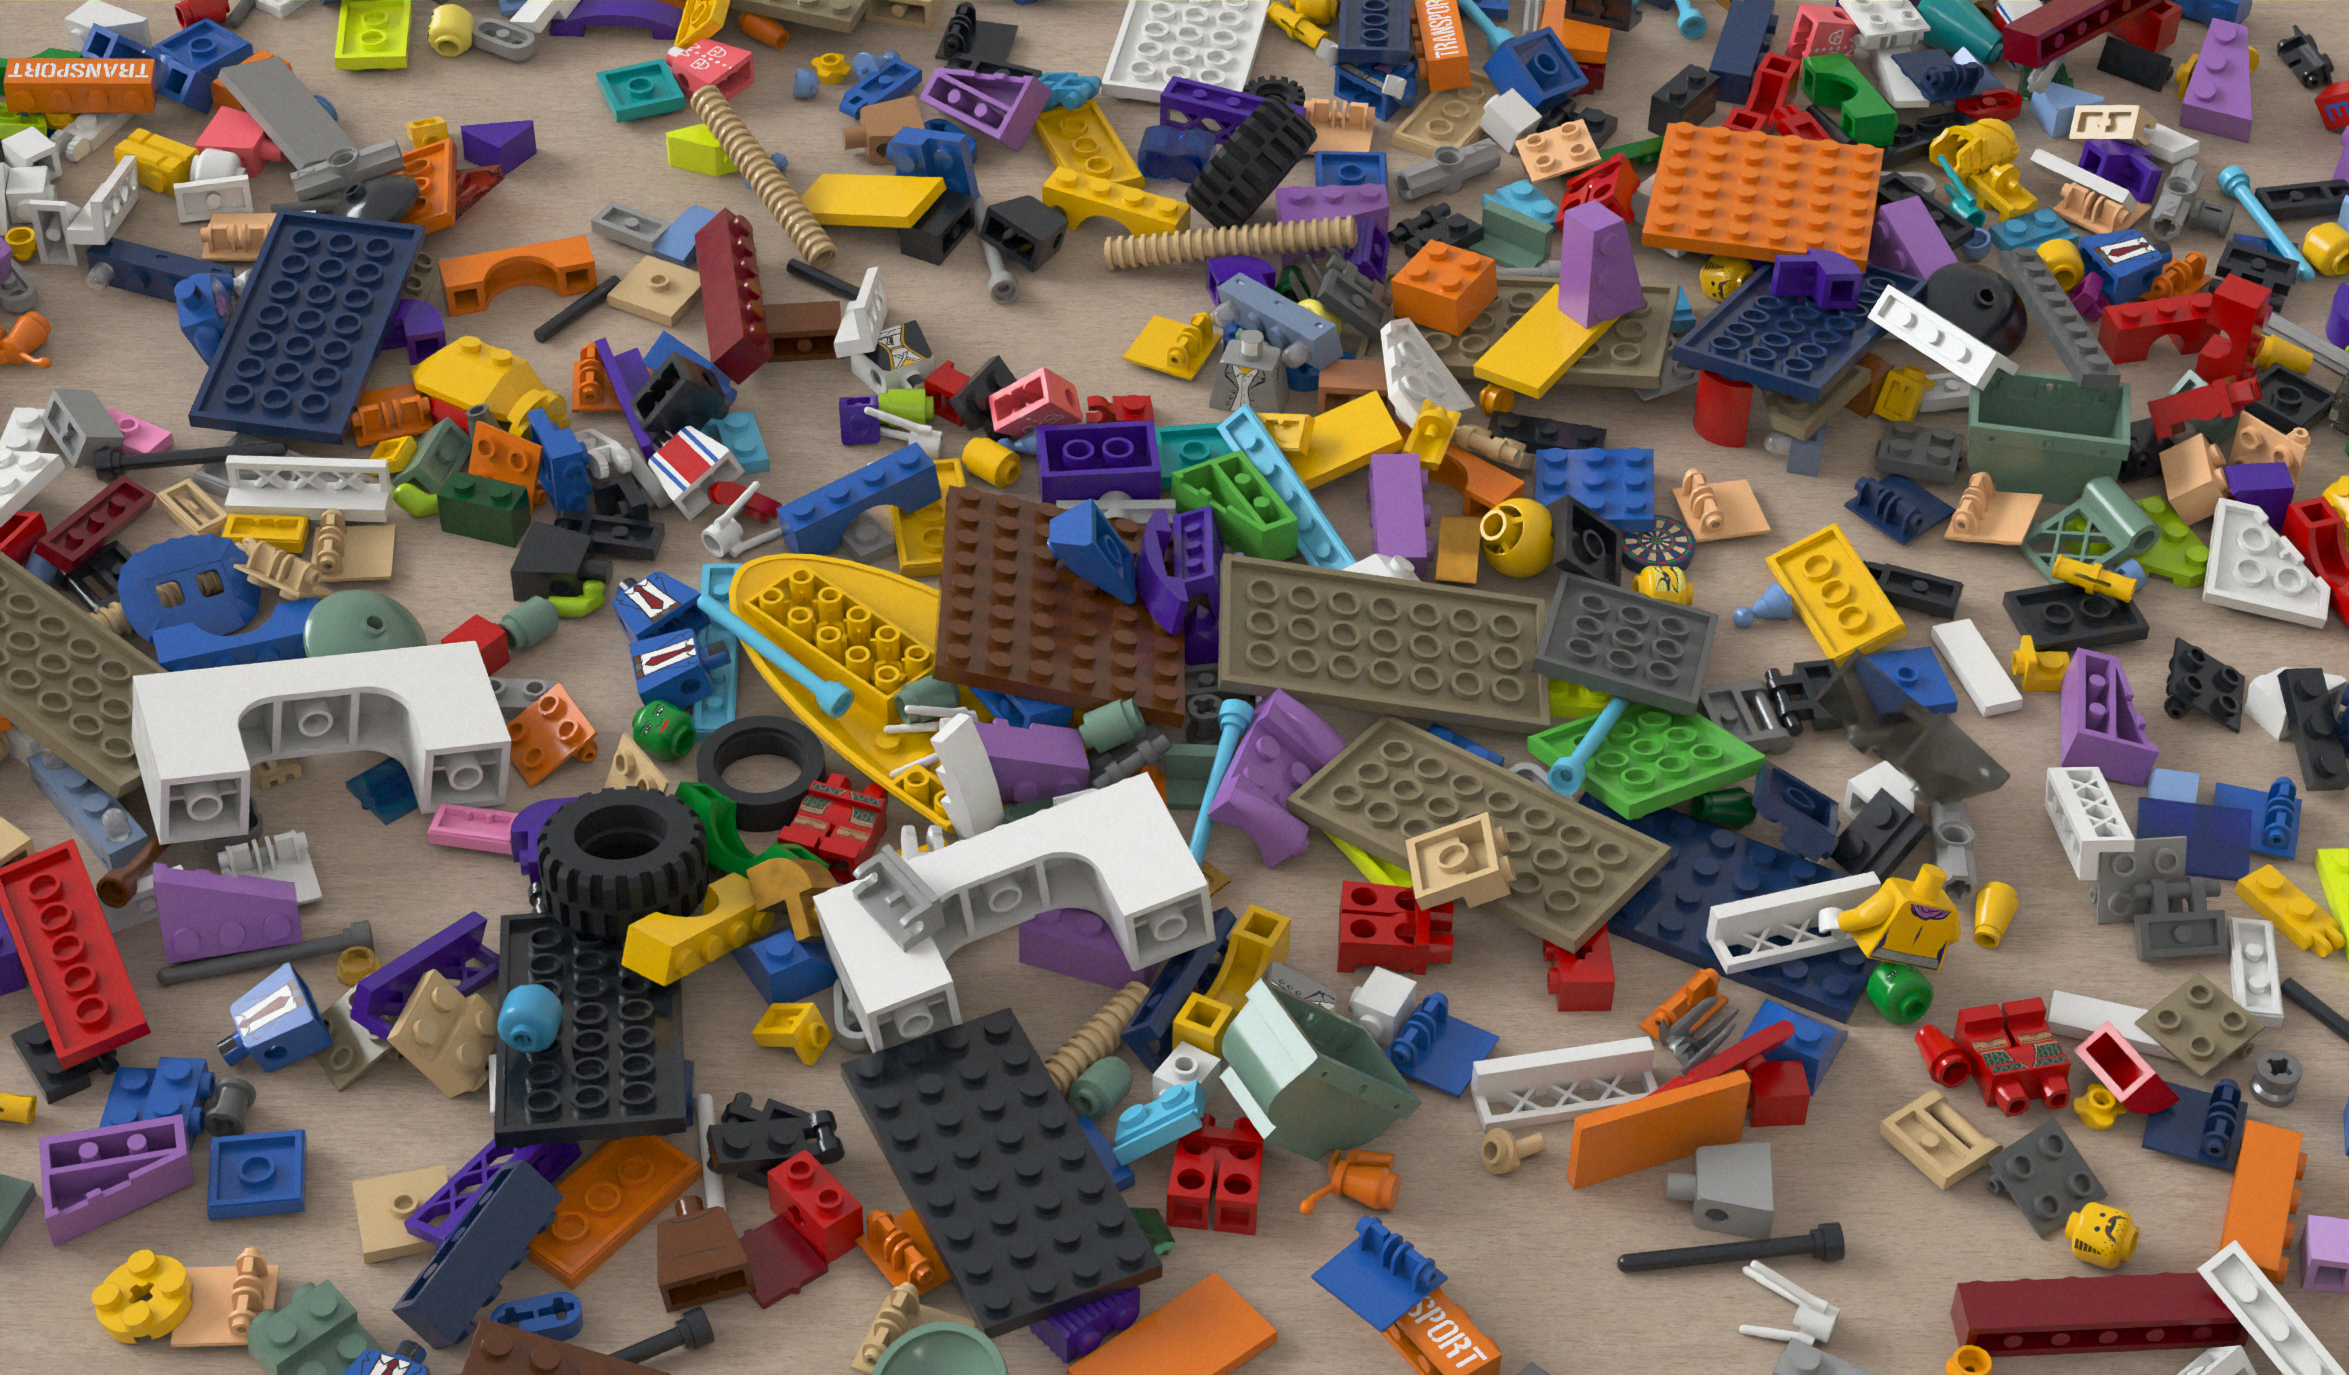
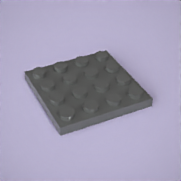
(1626, 644)

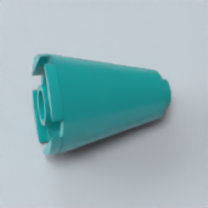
(1959, 25)

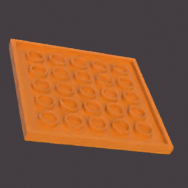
(1761, 194)

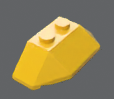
(476, 374)

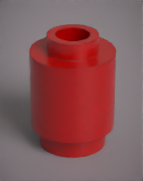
(192, 11)

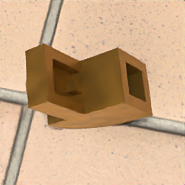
(1458, 548)
(790, 886)

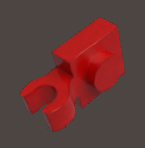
(1120, 410)

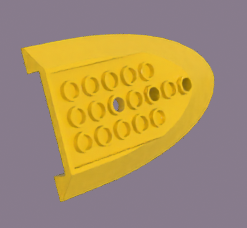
(873, 638)

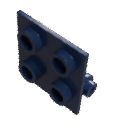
(1939, 75)
(1898, 507)
(2200, 1125)

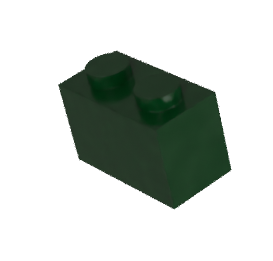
(484, 509)

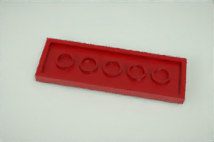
(70, 955)

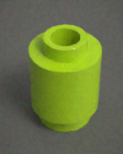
(907, 404)

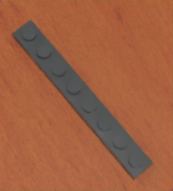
(2059, 320)

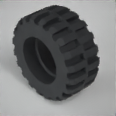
(1251, 164)
(621, 860)

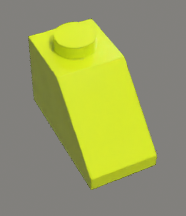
(698, 151)

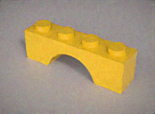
(1093, 196)
(1253, 945)
(674, 946)

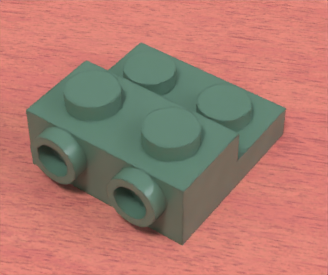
(310, 1335)

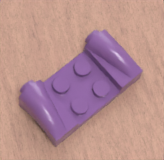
(1271, 763)

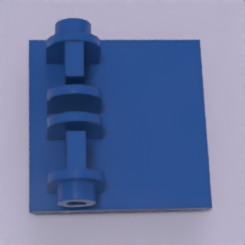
(2273, 815)
(1439, 1047)
(1379, 1275)

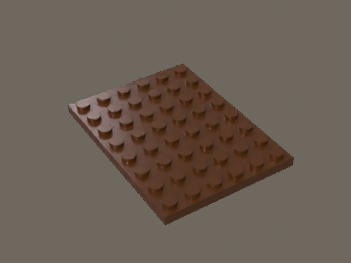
(1035, 628)

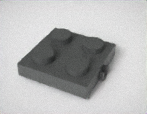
(1919, 452)

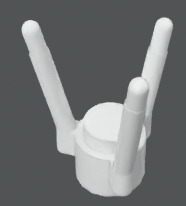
(927, 438)
(726, 532)
(948, 713)
(1813, 1315)

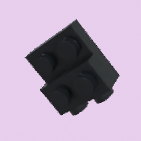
(1585, 541)

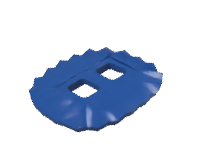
(180, 562)

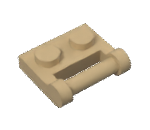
(1932, 1146)

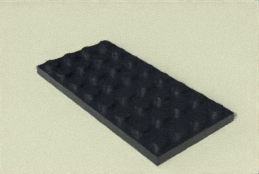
(615, 1051)
(1000, 1173)

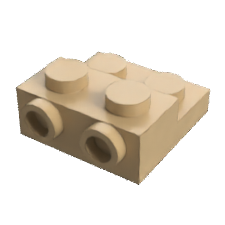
(1461, 862)
(446, 1035)

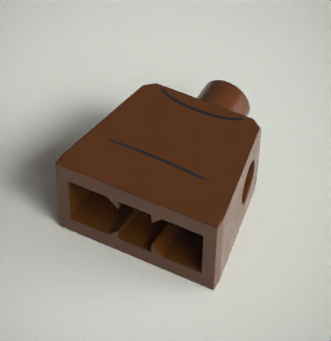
(699, 1256)

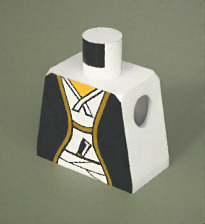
(898, 362)

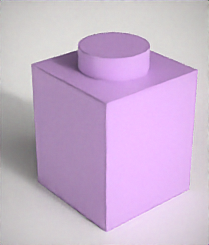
(2325, 1254)

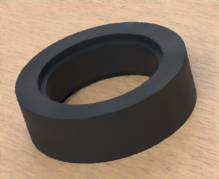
(755, 737)

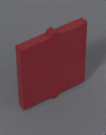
(779, 1261)

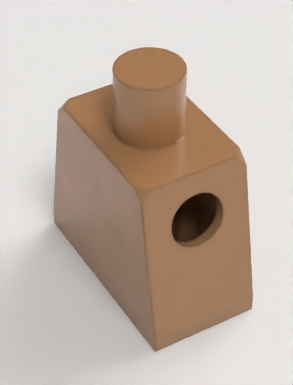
(879, 125)

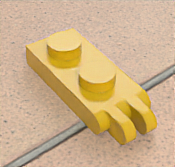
(2290, 911)

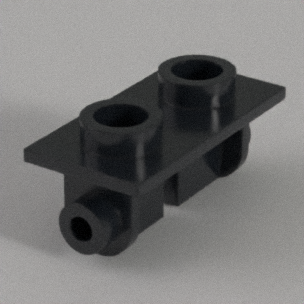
(2306, 62)
(2135, 64)

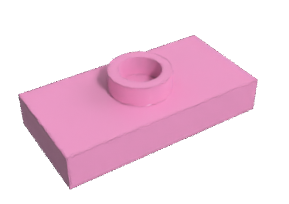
(139, 434)
(472, 828)

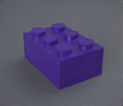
(1098, 459)

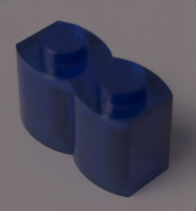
(1175, 153)

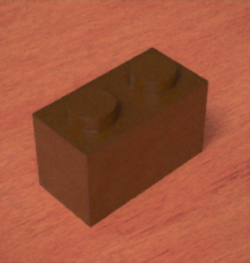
(802, 330)

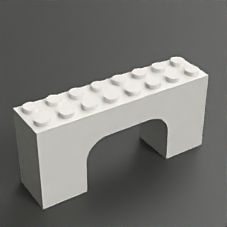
(417, 704)
(1094, 853)

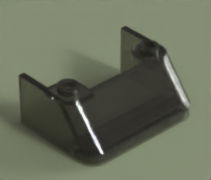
(1898, 729)

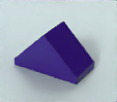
(499, 143)
(2264, 486)

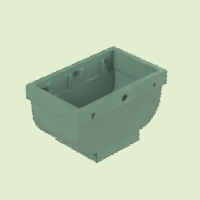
(2045, 435)
(1310, 1074)

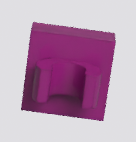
(2087, 297)

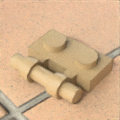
(1497, 449)

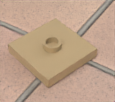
(657, 291)
(387, 1203)

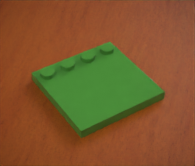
(1651, 758)

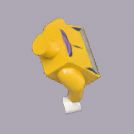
(1902, 921)

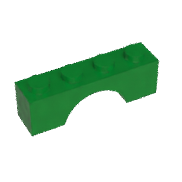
(1838, 83)
(723, 842)

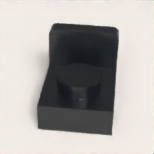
(622, 498)

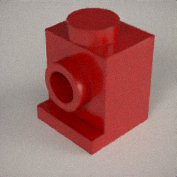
(943, 385)

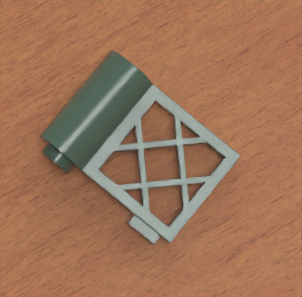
(2107, 511)

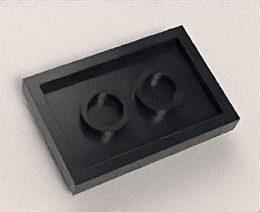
(2067, 618)

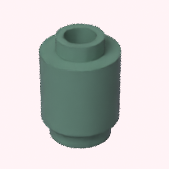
(530, 623)
(925, 693)
(1112, 725)
(1101, 1087)

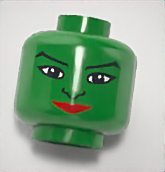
(664, 730)
(1899, 992)

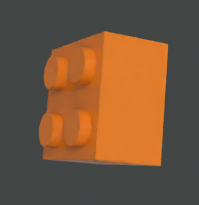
(1444, 287)

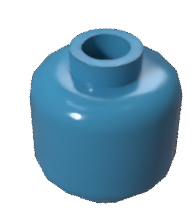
(530, 1018)

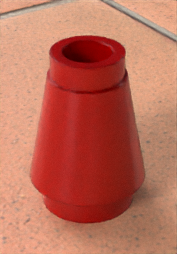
(1943, 1057)

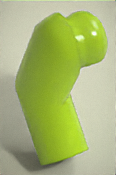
(415, 500)
(580, 606)

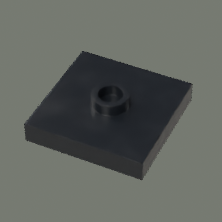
(2290, 400)

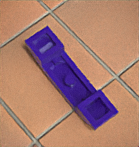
(653, 14)
(1161, 594)

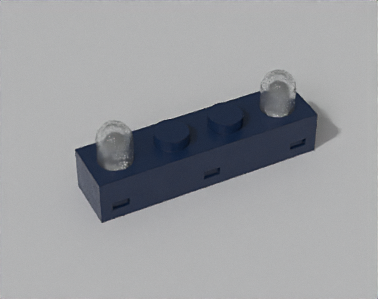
(144, 269)

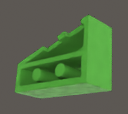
(1244, 505)

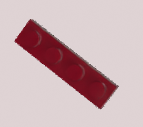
(94, 524)

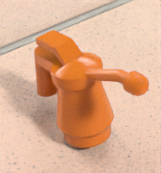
(25, 337)
(1361, 1176)

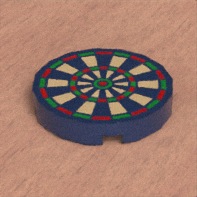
(1668, 545)

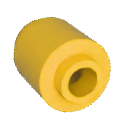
(991, 462)

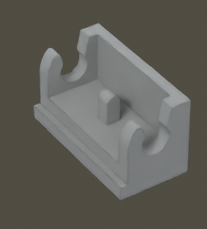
(80, 425)
(898, 899)

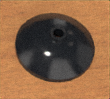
(379, 198)
(1979, 304)

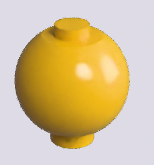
(1517, 538)

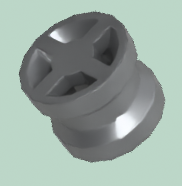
(2276, 1078)

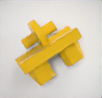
(2002, 191)
(1431, 434)

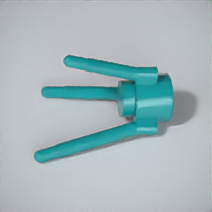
(1965, 205)

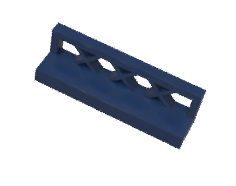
(1171, 992)

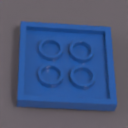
(1608, 481)

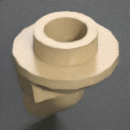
(1502, 1153)

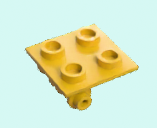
(1174, 345)

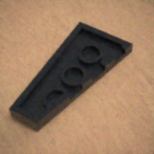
(1914, 140)

